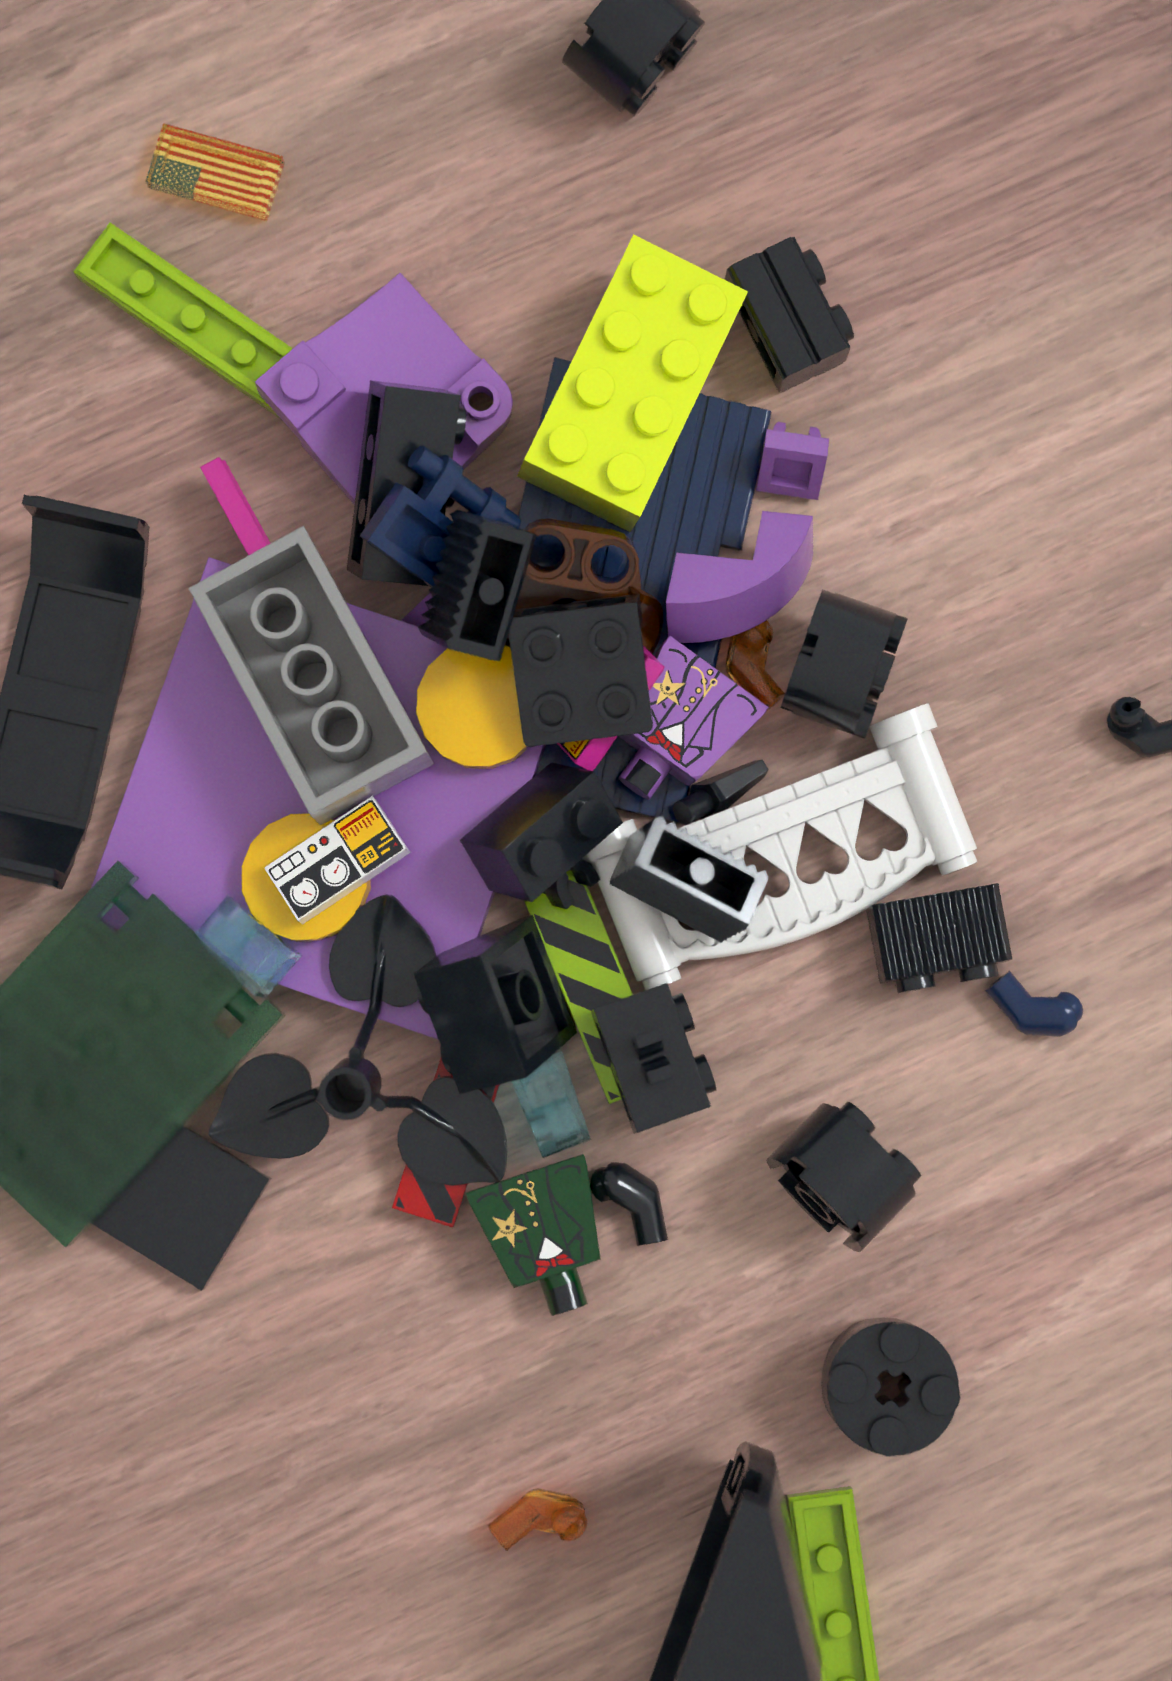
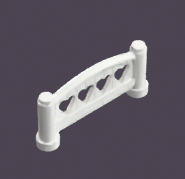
(899, 779)

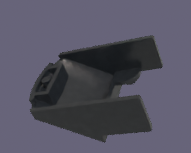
(745, 1590)

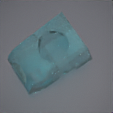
(247, 947)
(552, 1107)

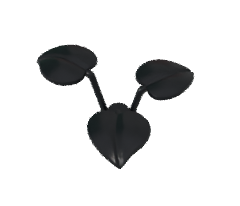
(278, 1115)

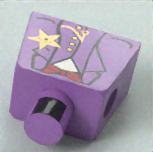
(694, 721)

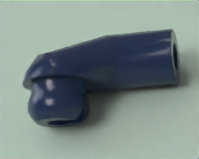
(1035, 1014)

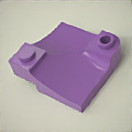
(388, 338)

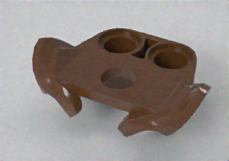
(576, 579)

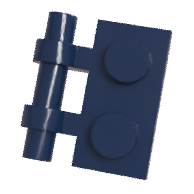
(411, 525)

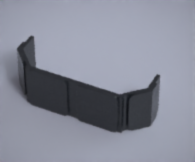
(65, 681)

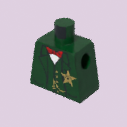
(542, 1229)

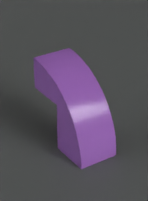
(728, 596)

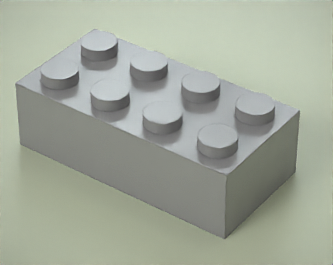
(311, 676)

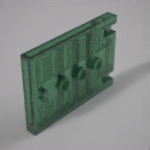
(110, 1051)

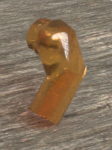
(747, 663)
(540, 1511)

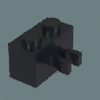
(543, 834)
(653, 1057)

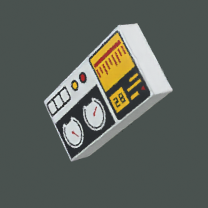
(337, 860)

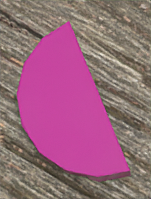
(235, 505)

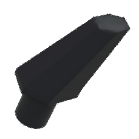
(718, 792)

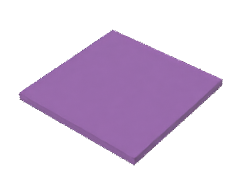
(216, 782)

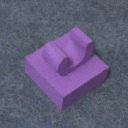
(792, 462)

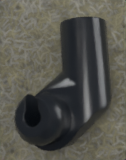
(1138, 729)
(634, 1193)

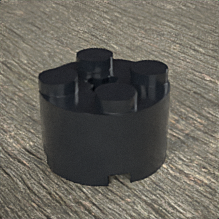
(631, 46)
(843, 663)
(844, 1173)
(927, 1387)

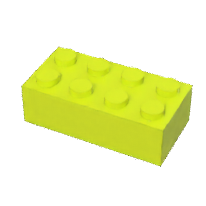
(632, 383)

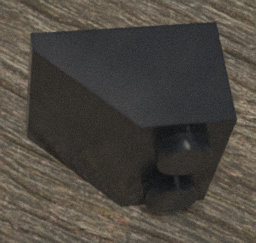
(495, 1006)

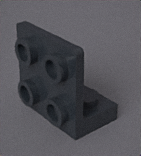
(580, 670)

